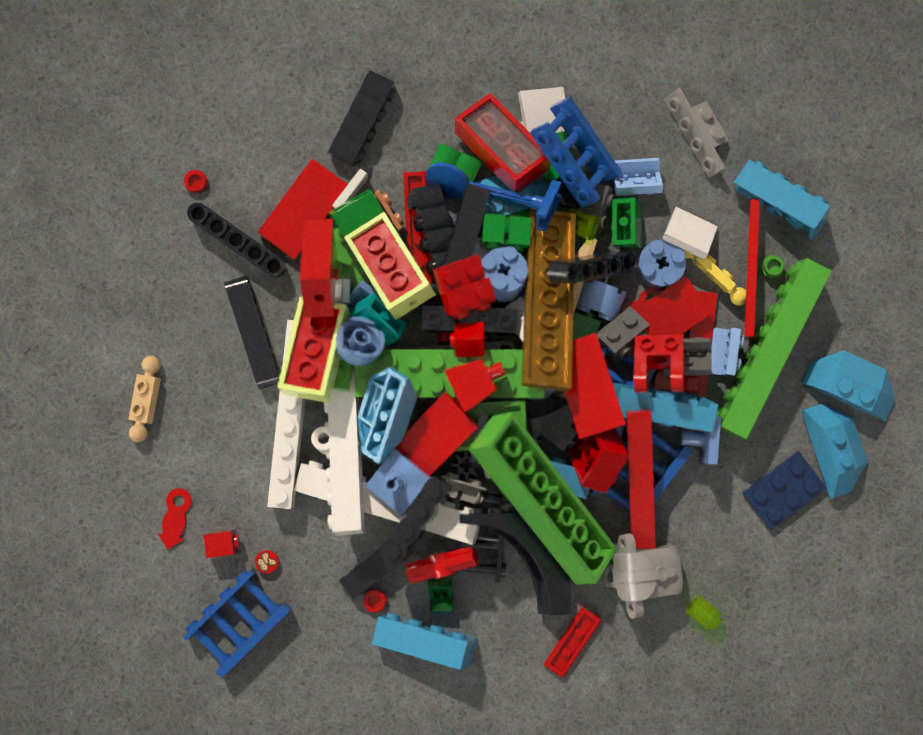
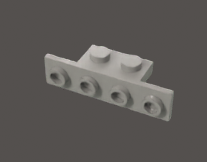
(699, 129)

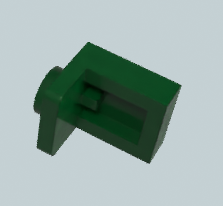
(440, 595)

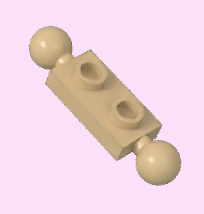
(144, 399)

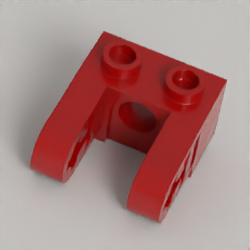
(659, 353)

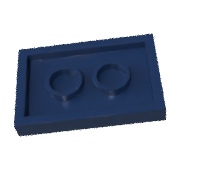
(784, 490)

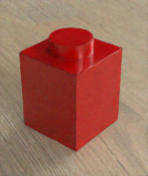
(468, 340)
(221, 543)

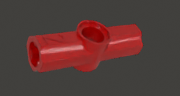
(442, 564)

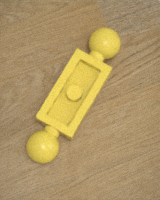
(721, 278)

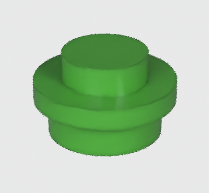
(772, 266)

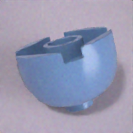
(359, 341)

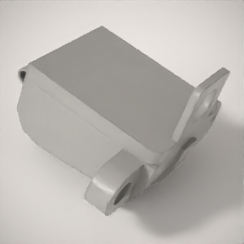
(644, 573)

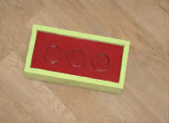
(389, 266)
(312, 355)

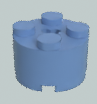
(672, 257)
(509, 263)
(600, 298)

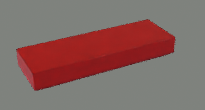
(572, 642)

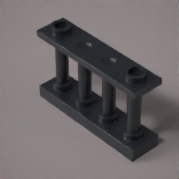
(496, 320)
(452, 544)

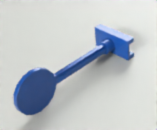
(454, 181)

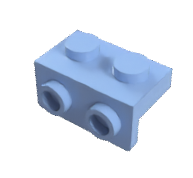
(638, 177)
(725, 351)

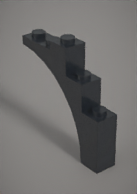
(554, 426)
(548, 576)

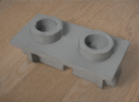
(470, 490)

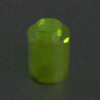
(703, 613)

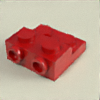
(464, 286)

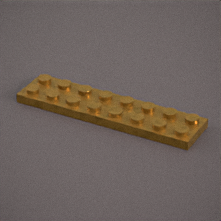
(548, 306)

